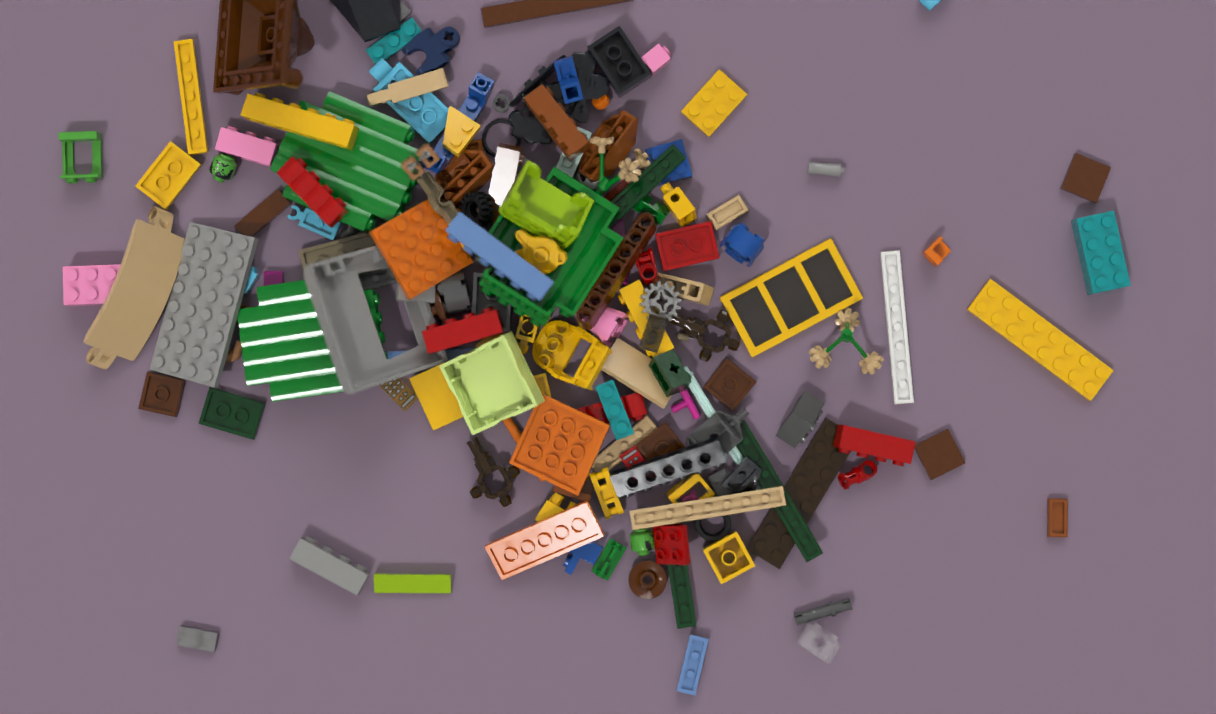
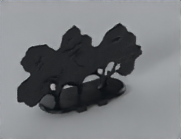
(592, 87)

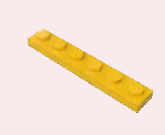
(190, 97)

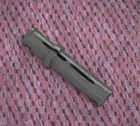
(829, 609)

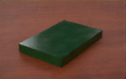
(232, 413)

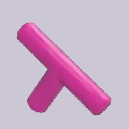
(687, 402)

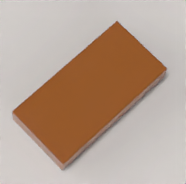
(1057, 517)

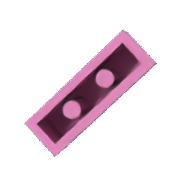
(247, 146)

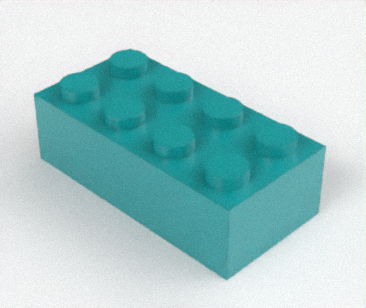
(1100, 252)

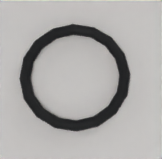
(486, 130)

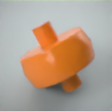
(601, 103)

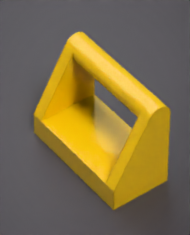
(685, 484)

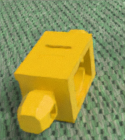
(524, 339)

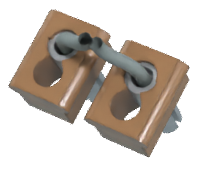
(410, 162)

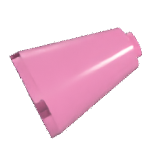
(609, 325)

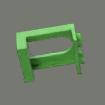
(69, 173)

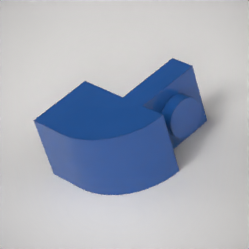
(568, 80)
(587, 552)

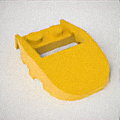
(556, 346)

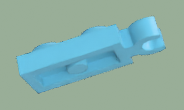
(312, 222)

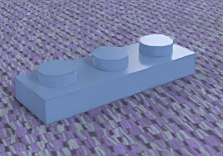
(692, 664)

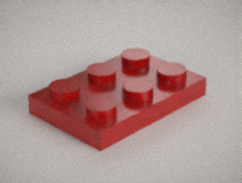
(687, 246)

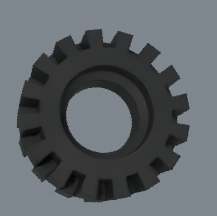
(484, 205)

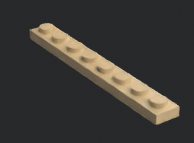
(707, 508)

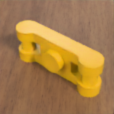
(606, 493)

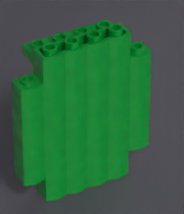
(364, 177)
(572, 280)
(286, 343)

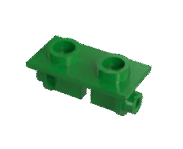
(657, 210)
(608, 559)

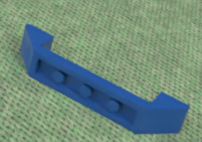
(472, 107)

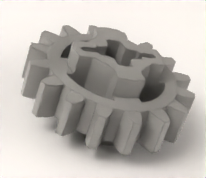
(660, 294)

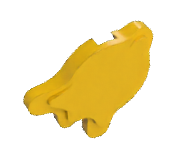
(540, 251)

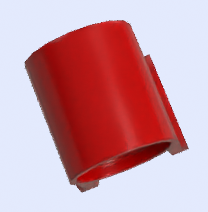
(646, 265)

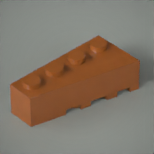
(556, 122)

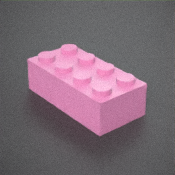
(88, 284)

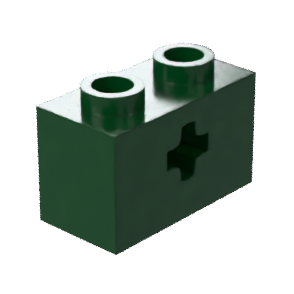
(670, 373)

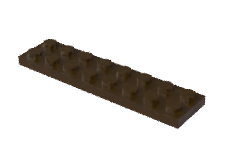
(806, 488)

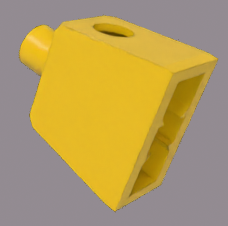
(681, 210)

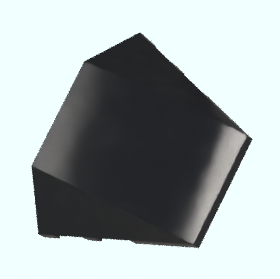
(371, 17)

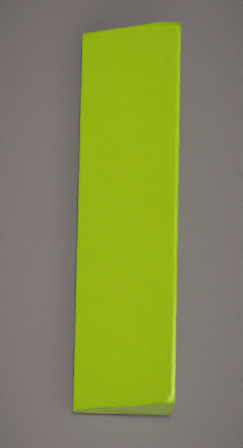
(412, 583)

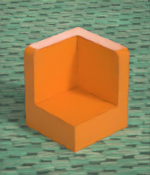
(936, 251)

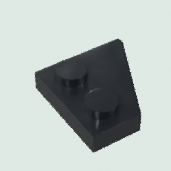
(743, 477)

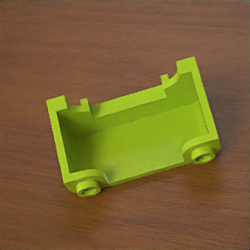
(544, 208)

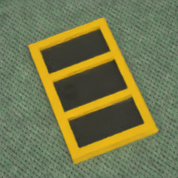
(791, 297)

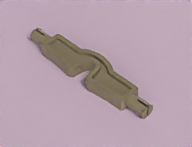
(434, 192)

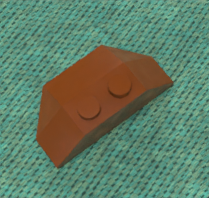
(624, 130)
(464, 175)

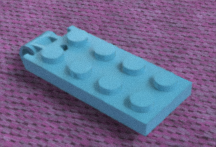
(422, 112)

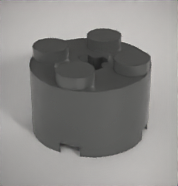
(455, 294)

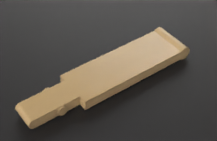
(410, 88)

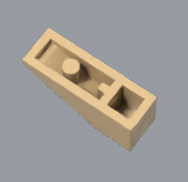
(688, 289)

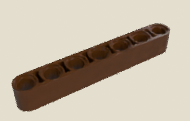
(616, 262)

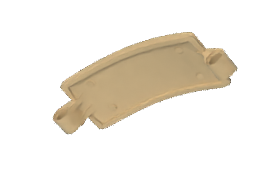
(137, 292)

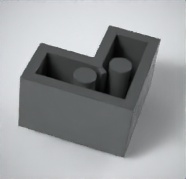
(801, 419)

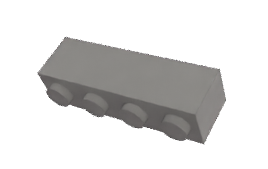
(329, 565)

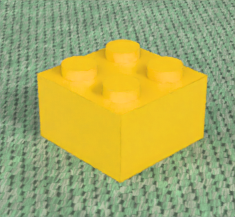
(728, 557)

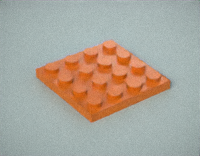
(419, 249)
(560, 444)

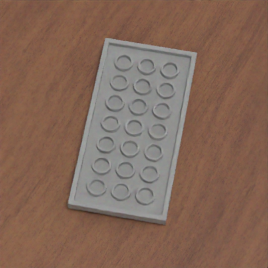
(204, 304)

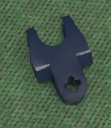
(434, 46)

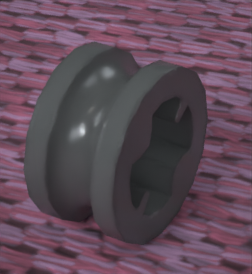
(504, 98)

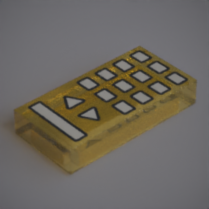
(399, 393)

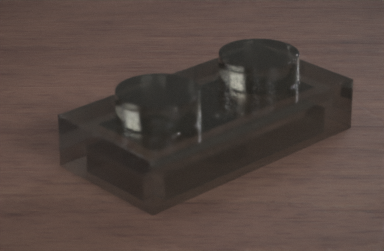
(653, 333)

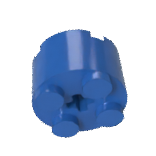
(742, 244)

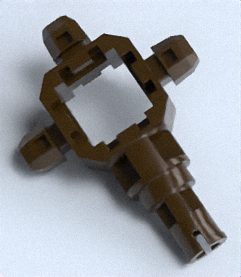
(697, 328)
(485, 465)

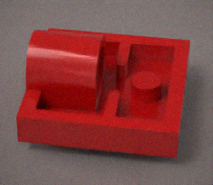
(671, 544)

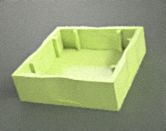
(492, 383)

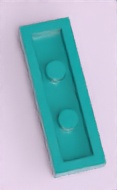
(394, 41)
(614, 409)

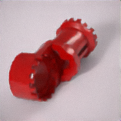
(860, 475)

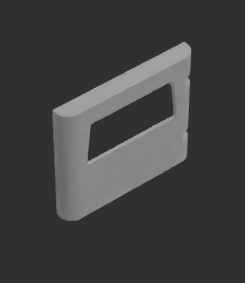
(350, 326)

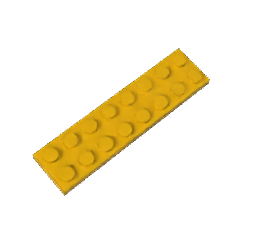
(1040, 340)

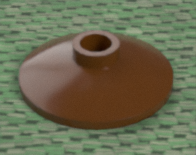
(437, 308)
(654, 587)

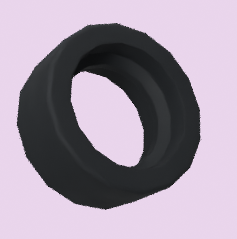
(714, 537)

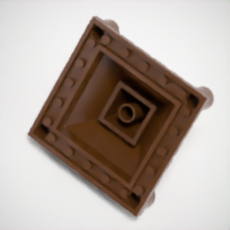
(259, 45)

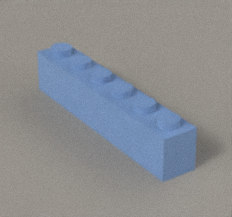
(499, 256)

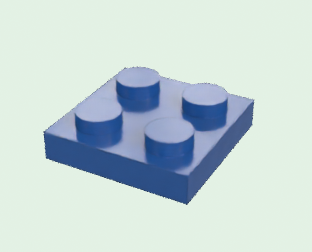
(681, 172)

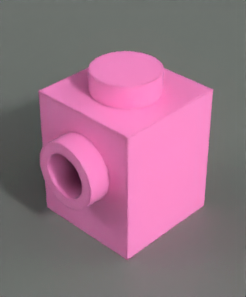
(656, 58)

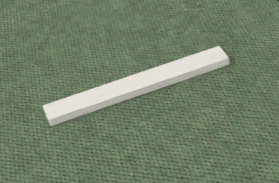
(896, 327)

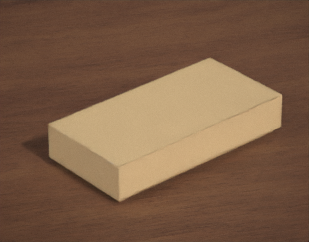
(727, 212)

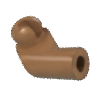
(235, 353)

